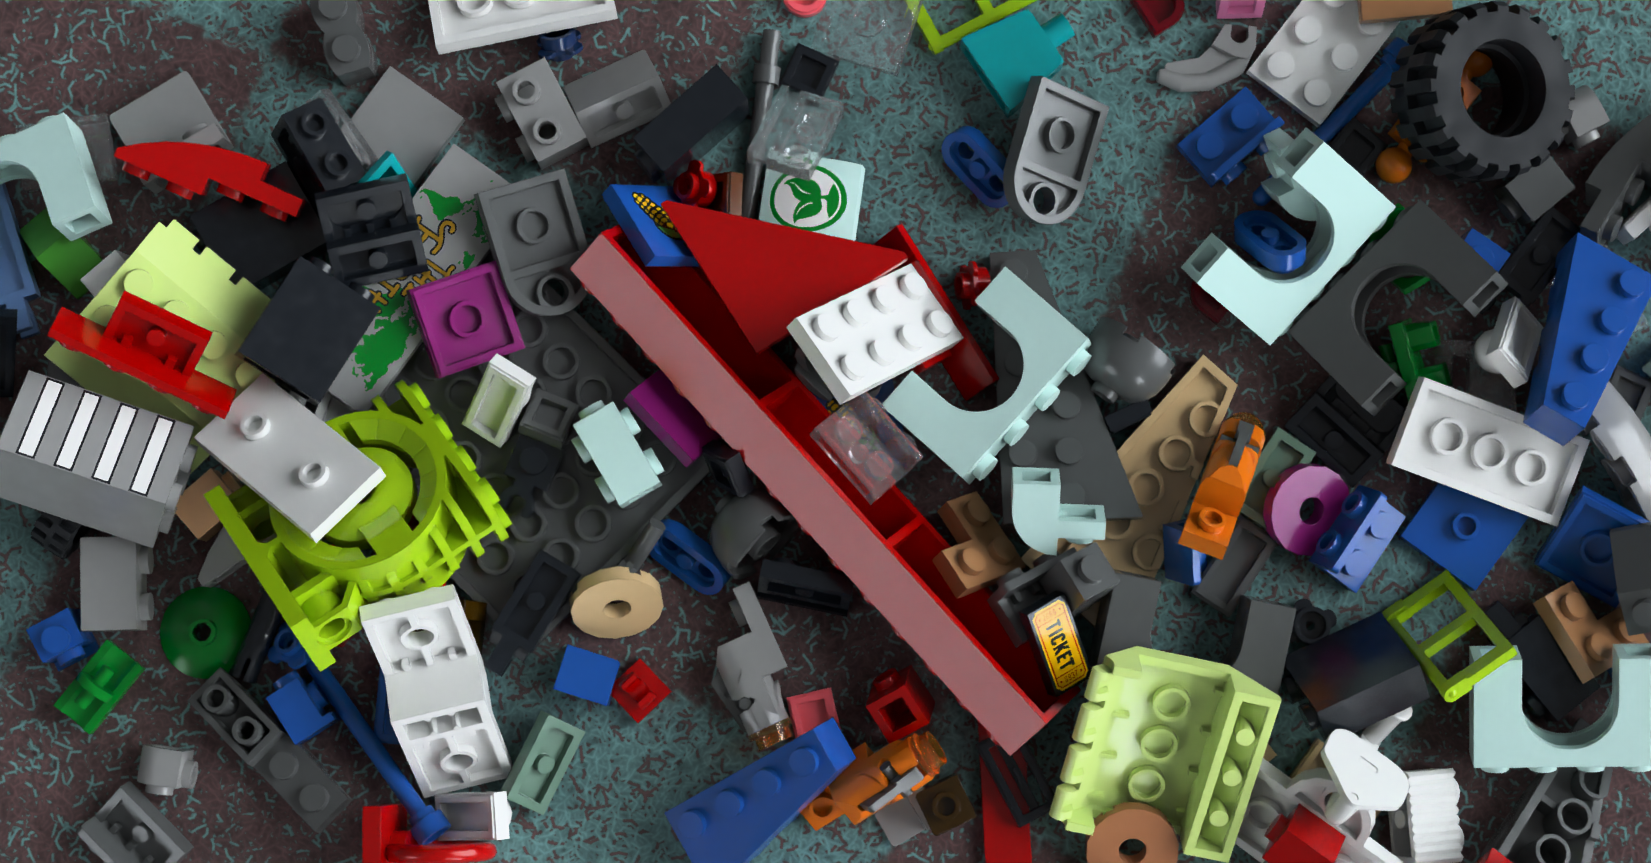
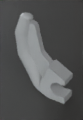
(1216, 66)

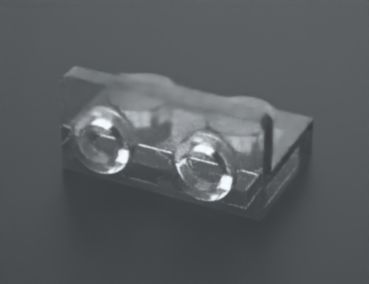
(867, 446)

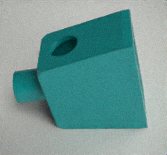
(1014, 51)

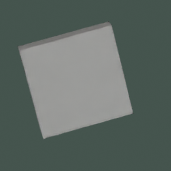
(407, 122)

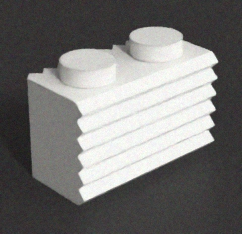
(1428, 821)

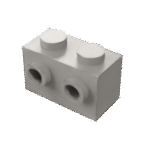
(542, 114)
(115, 584)

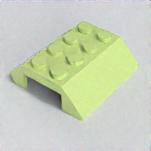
(190, 286)
(1169, 737)

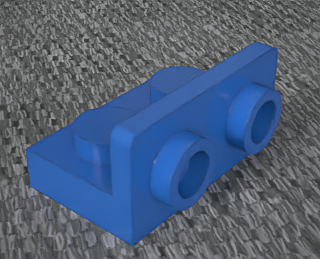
(1229, 138)
(1357, 537)

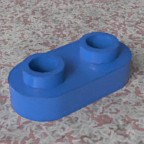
(979, 168)
(1270, 241)
(689, 558)

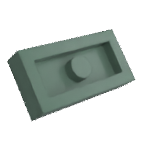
(1276, 456)
(542, 762)

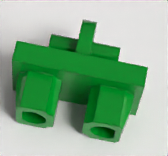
(1408, 340)
(99, 686)

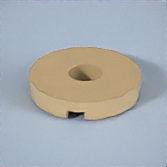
(637, 612)

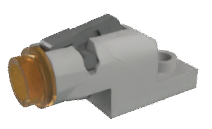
(746, 671)

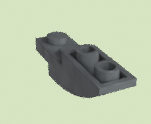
(1617, 182)
(269, 749)

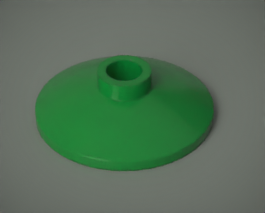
(228, 627)

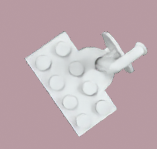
(1359, 785)

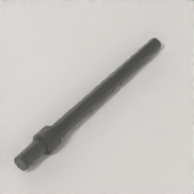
(765, 77)

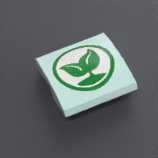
(822, 205)

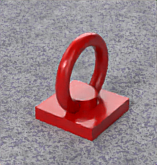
(389, 841)

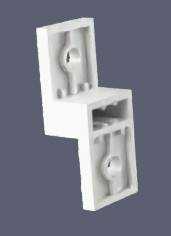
(436, 690)

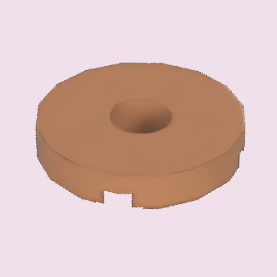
(1127, 822)

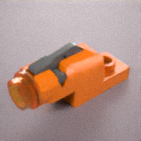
(1224, 485)
(877, 779)

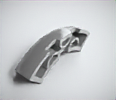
(1626, 449)

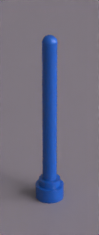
(1352, 104)
(425, 821)

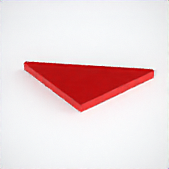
(774, 270)

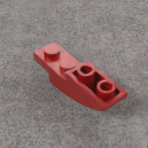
(194, 166)

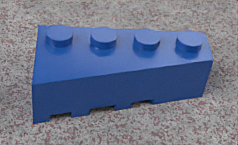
(1586, 329)
(753, 805)

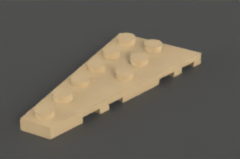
(1162, 468)

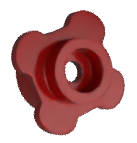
(695, 185)
(970, 283)

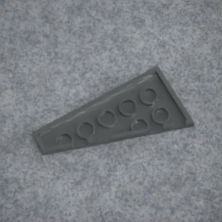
(1069, 431)

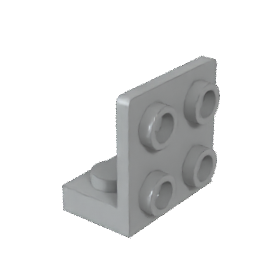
(169, 114)

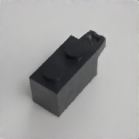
(1547, 675)

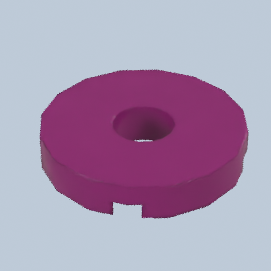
(1284, 502)

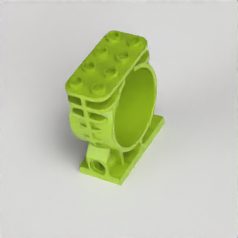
(324, 584)

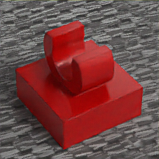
(639, 690)

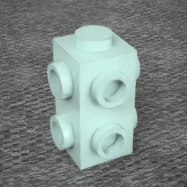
(610, 441)

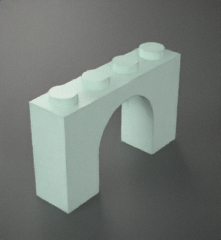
(61, 163)
(1346, 217)
(973, 439)
(1507, 739)

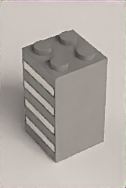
(94, 459)

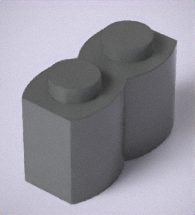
(344, 40)

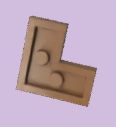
(982, 547)
(1578, 632)

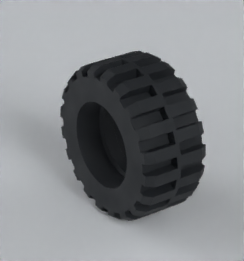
(1531, 80)

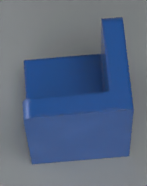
(1181, 562)
(587, 675)

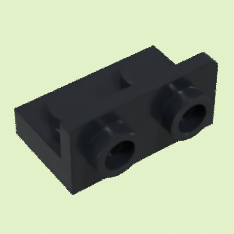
(316, 149)

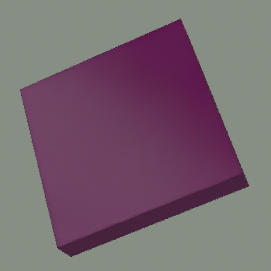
(465, 319)
(671, 417)

